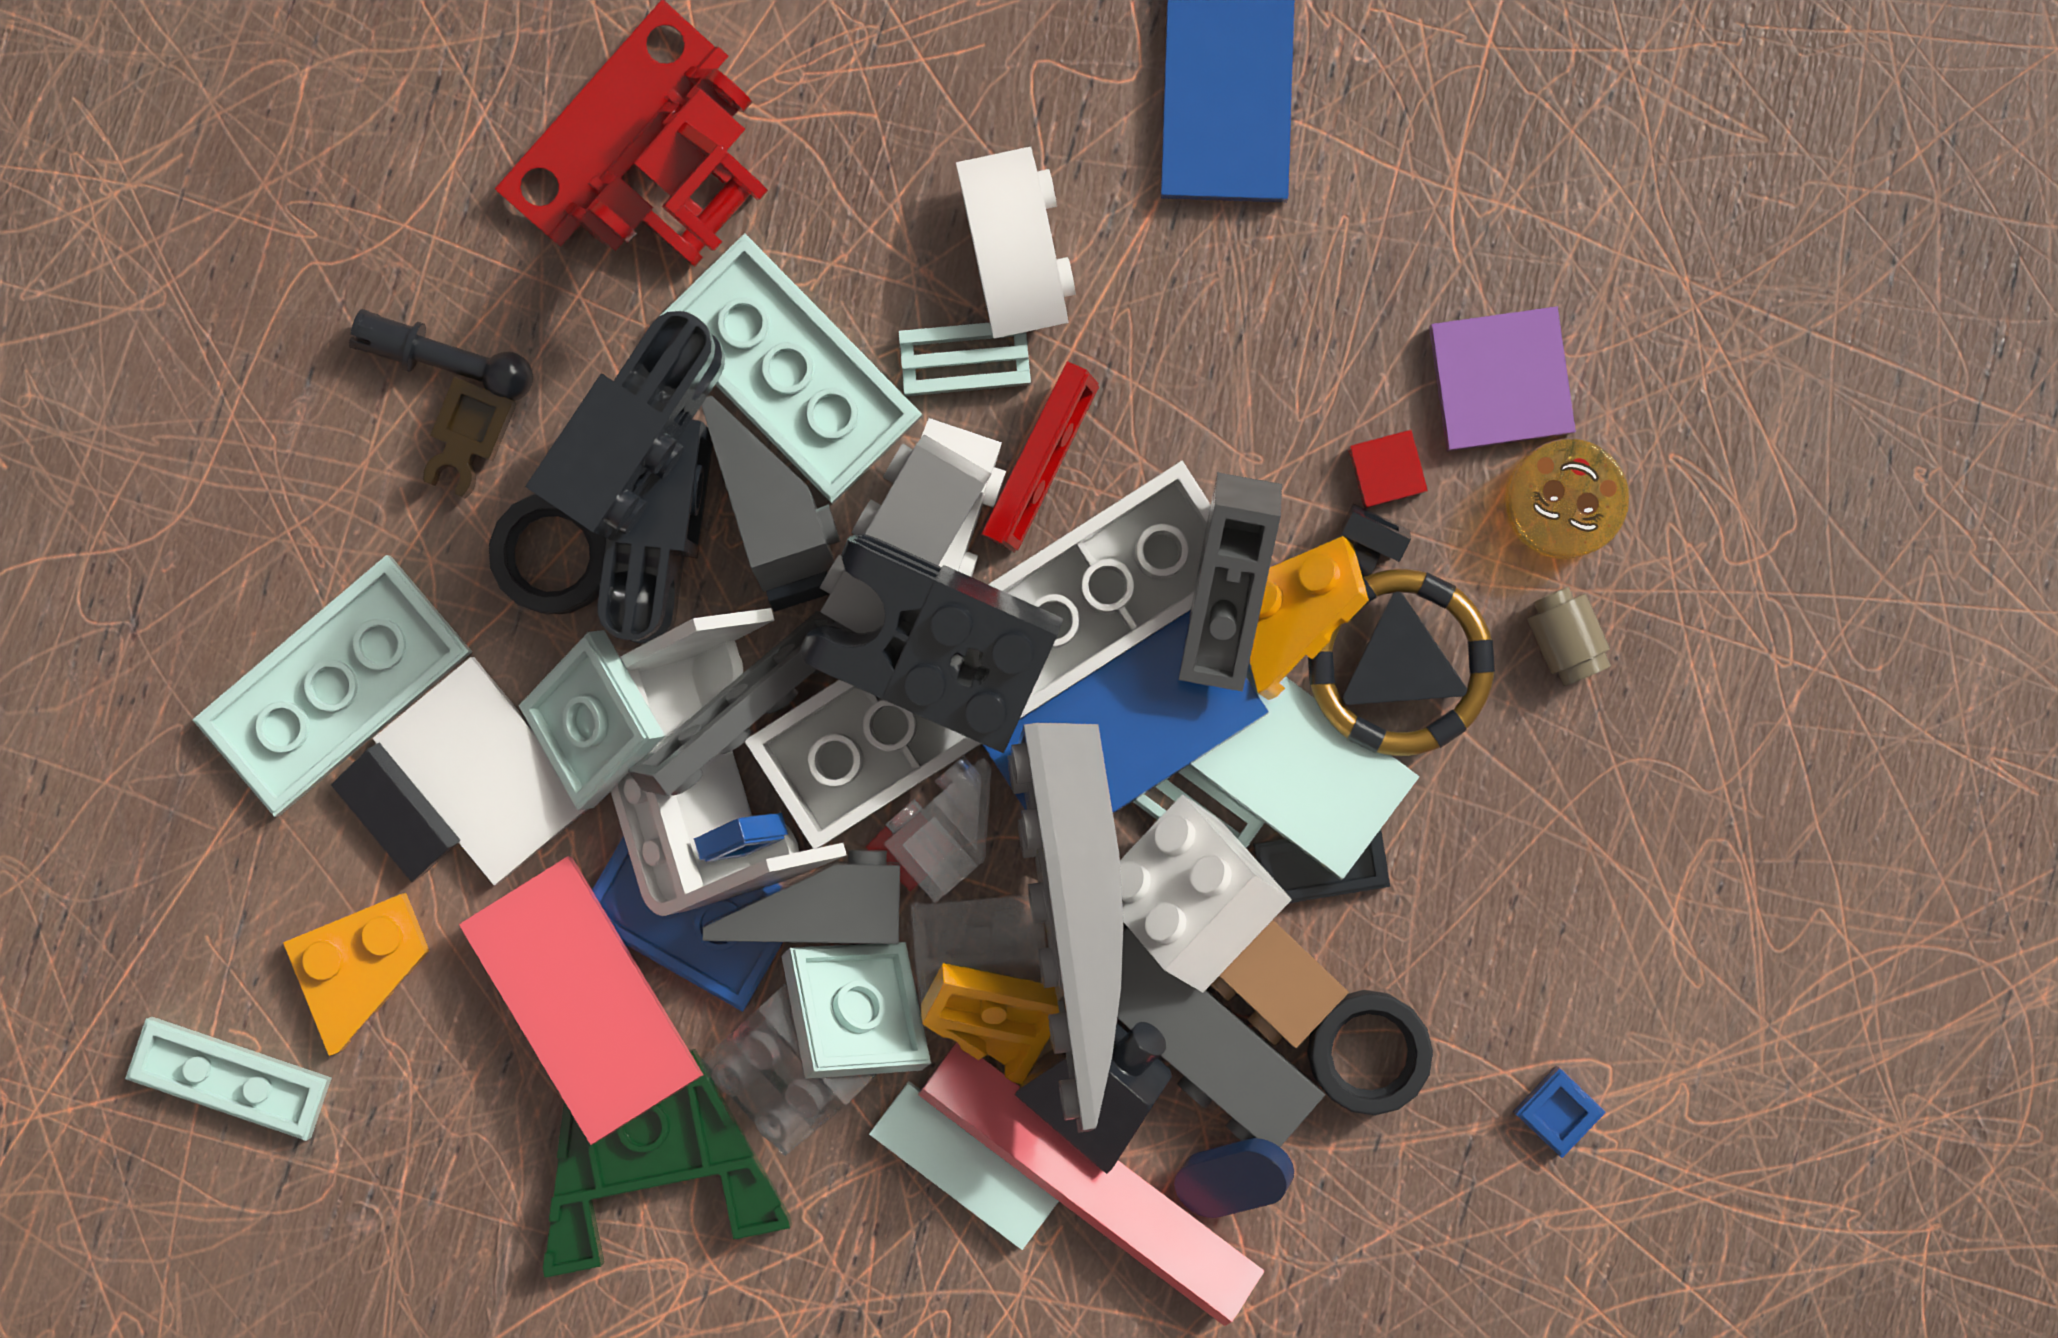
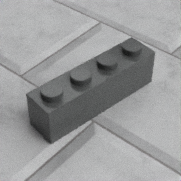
(1215, 1050)

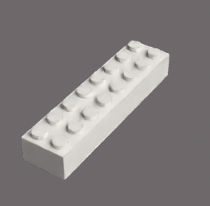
(1108, 582)

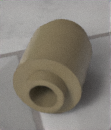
(1569, 636)

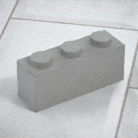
(920, 515)

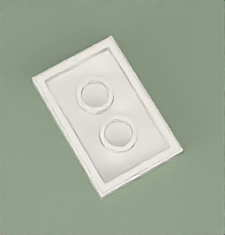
(481, 770)

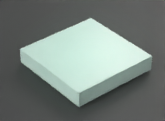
(591, 720)
(855, 1009)

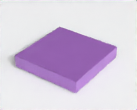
(1502, 378)

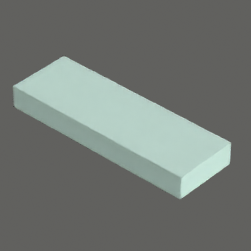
(228, 1078)
(963, 1167)

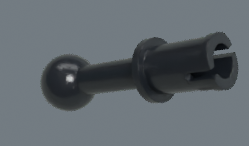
(502, 374)

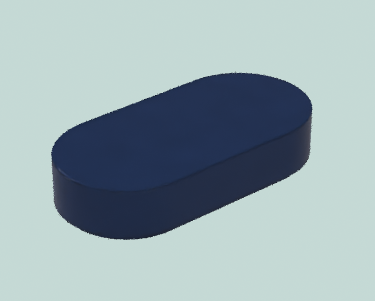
(1234, 1178)

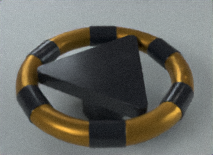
(1407, 665)

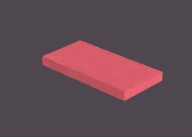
(581, 1000)

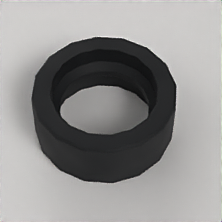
(507, 574)
(1401, 1089)

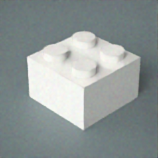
(1195, 894)

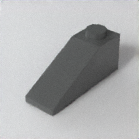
(772, 506)
(1231, 581)
(831, 905)

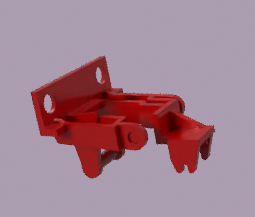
(649, 114)

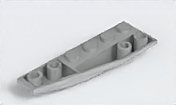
(1077, 896)

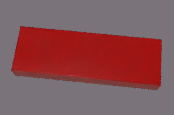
(1041, 457)

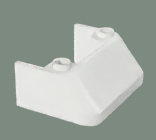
(677, 679)

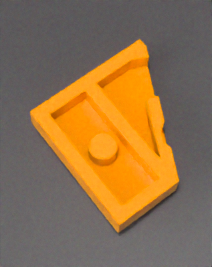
(1303, 608)
(356, 965)
(991, 1015)

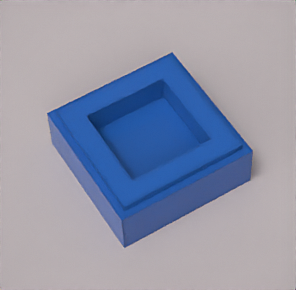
(741, 837)
(1559, 1111)

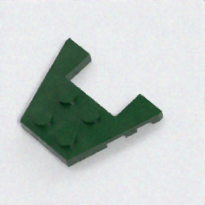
(668, 1144)

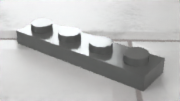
(726, 719)

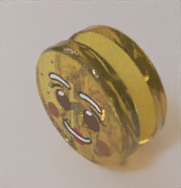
(1566, 499)

